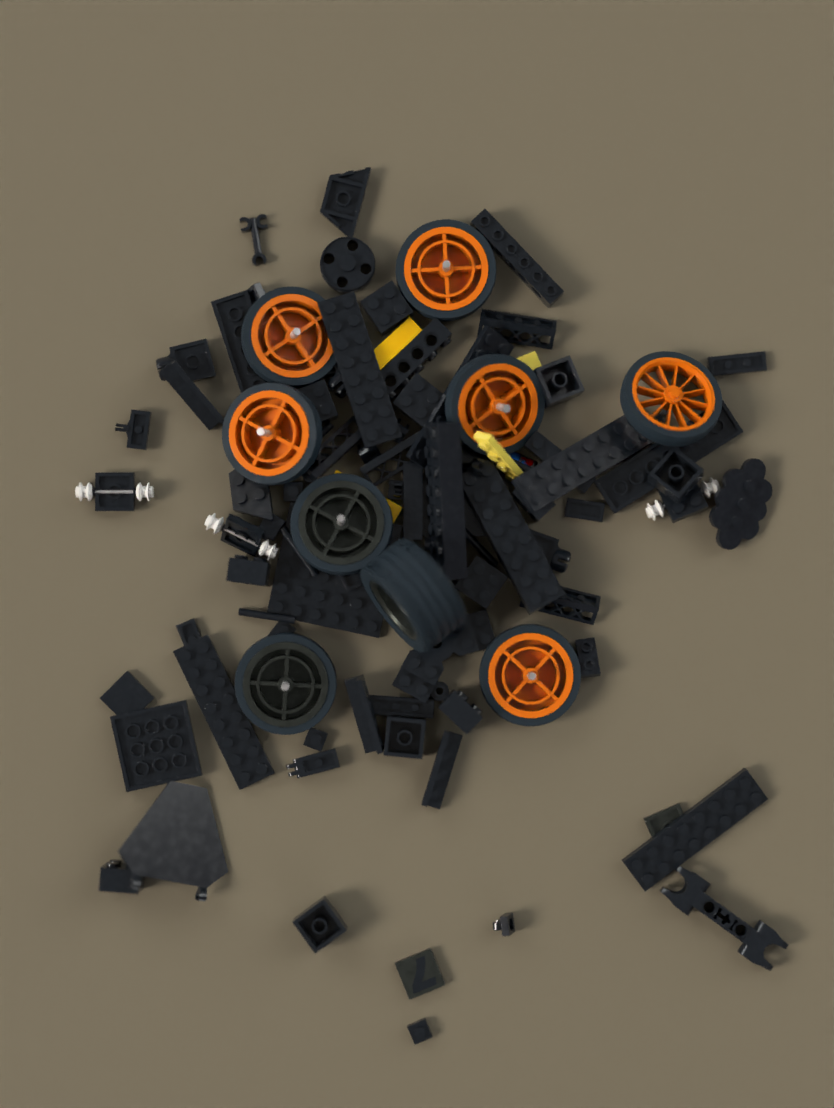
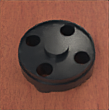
(347, 264)

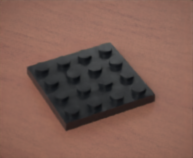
(156, 745)

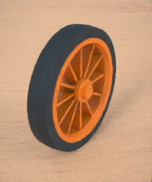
(670, 398)

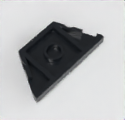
(344, 199)
(250, 497)

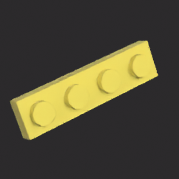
(498, 455)

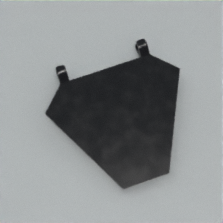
(177, 841)

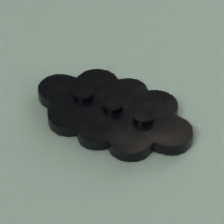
(740, 503)

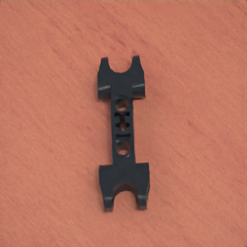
(753, 939)

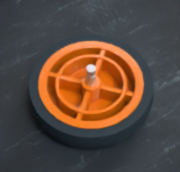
(445, 270)
(287, 338)
(495, 398)
(272, 433)
(530, 675)

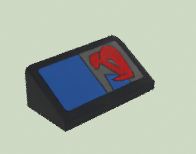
(524, 463)

